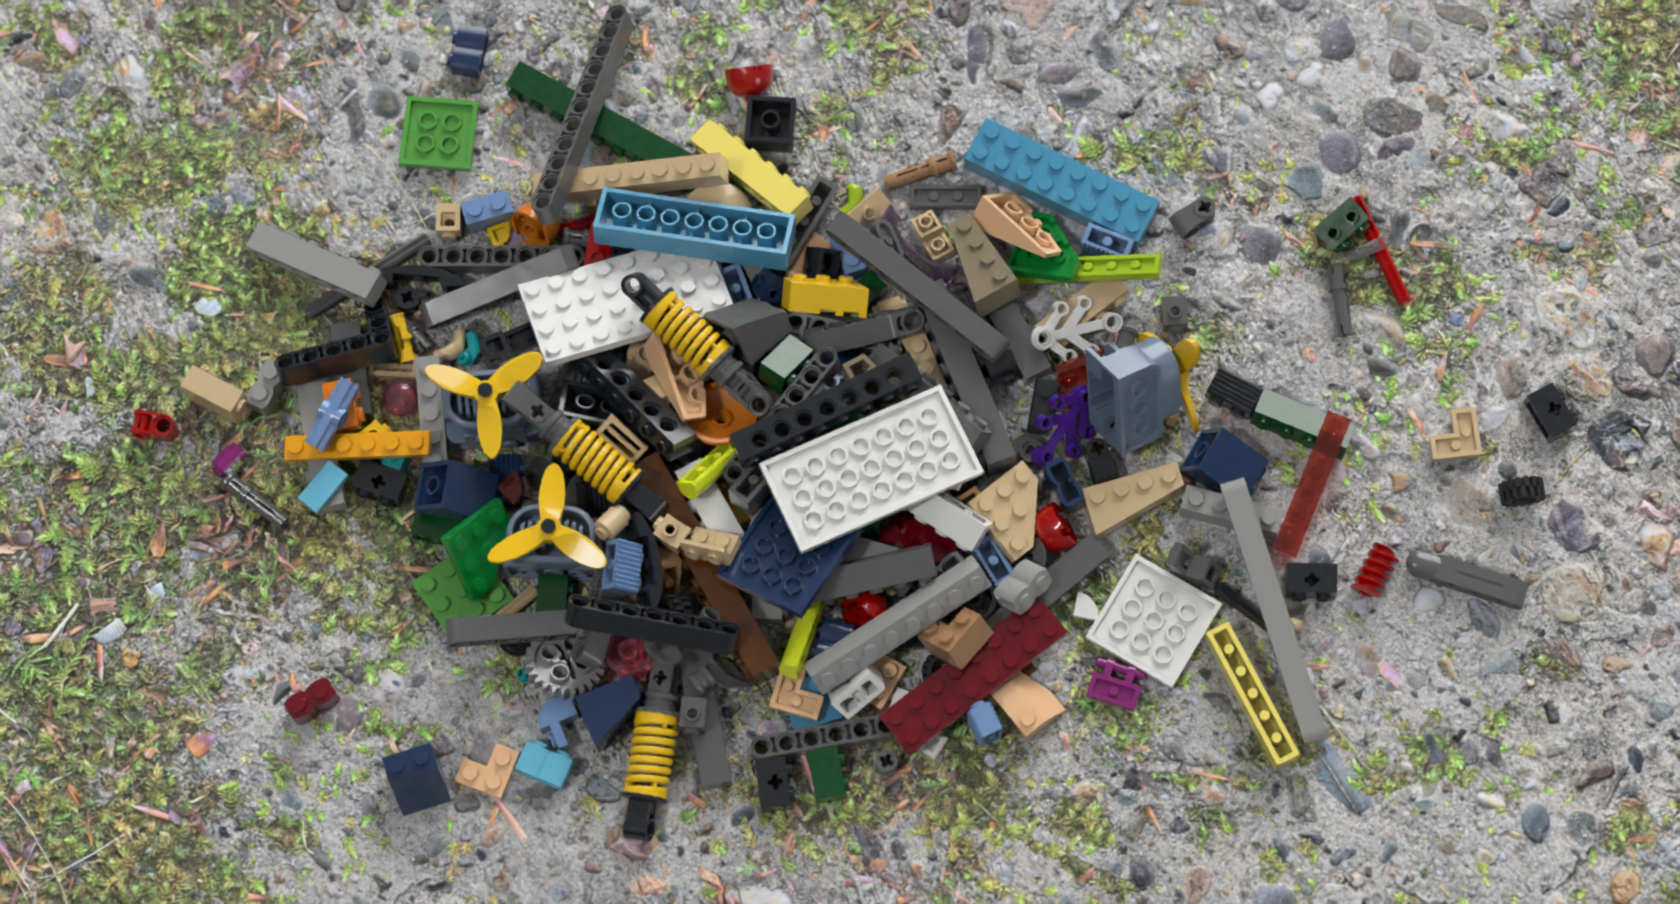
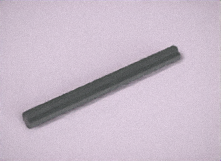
(391, 260)

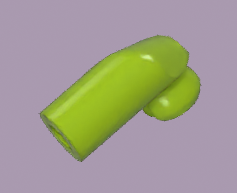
(855, 195)

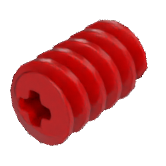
(1374, 571)

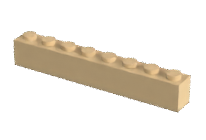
(648, 176)

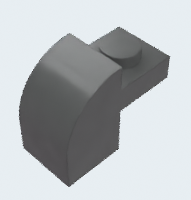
(1193, 568)

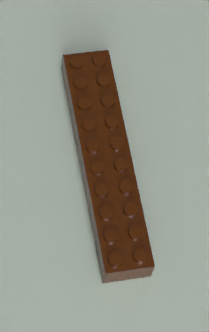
(753, 650)

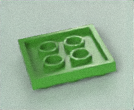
(439, 133)
(447, 599)

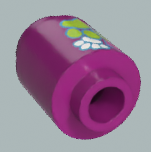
(228, 460)

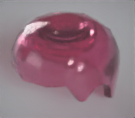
(400, 398)

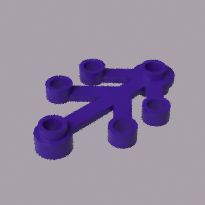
(1066, 425)

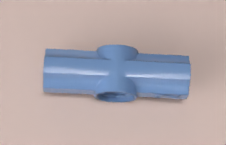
(332, 414)

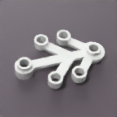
(1071, 329)

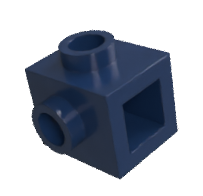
(768, 286)

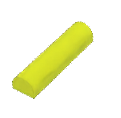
(705, 472)
(801, 641)

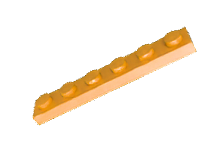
(361, 446)

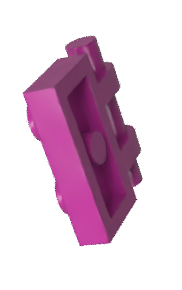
(1113, 690)

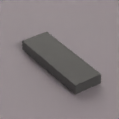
(944, 197)

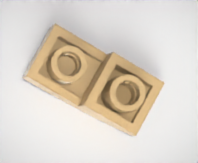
(932, 236)

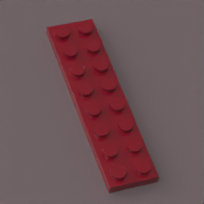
(952, 691)

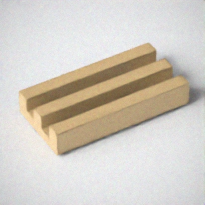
(393, 374)
(606, 425)

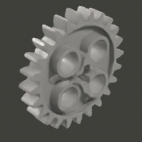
(544, 670)

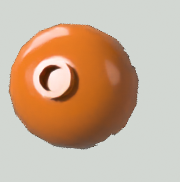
(527, 223)

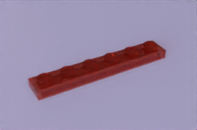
(1311, 484)

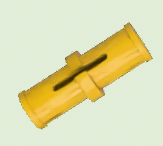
(402, 337)

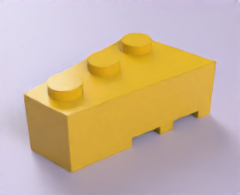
(824, 295)

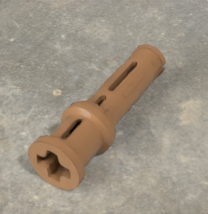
(932, 167)

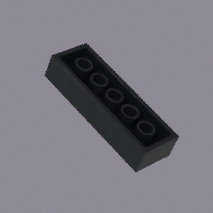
(595, 409)

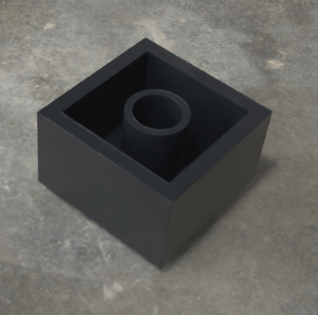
(770, 123)

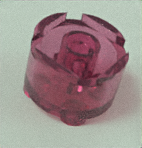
(624, 665)

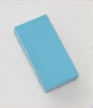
(323, 487)

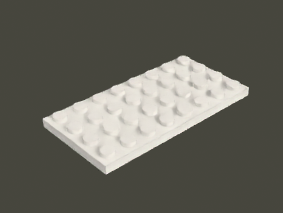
(589, 313)
(871, 469)

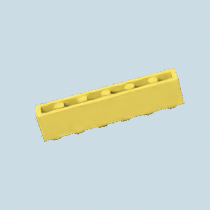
(752, 173)
(1251, 696)

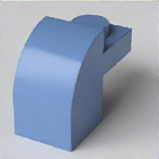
(553, 716)

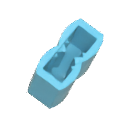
(544, 765)

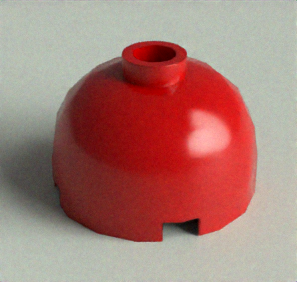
(749, 80)
(1053, 529)
(864, 608)

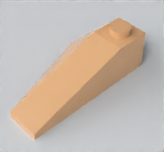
(1010, 219)
(677, 379)
(1027, 704)

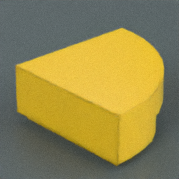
(500, 233)

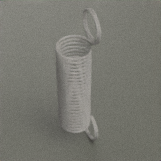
(1361, 247)

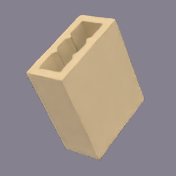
(216, 395)

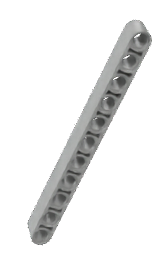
(1274, 611)

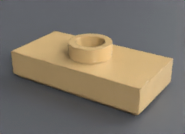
(870, 208)

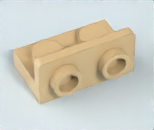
(711, 546)

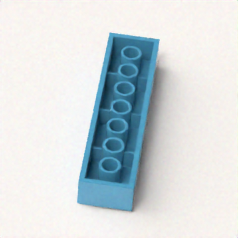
(1059, 182)
(694, 228)

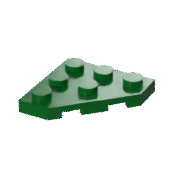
(1055, 268)
(470, 545)

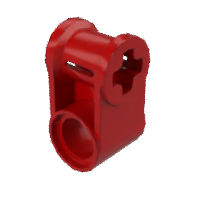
(149, 425)

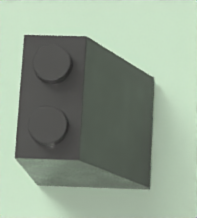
(750, 327)

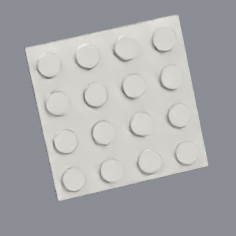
(1153, 621)

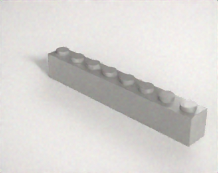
(897, 624)

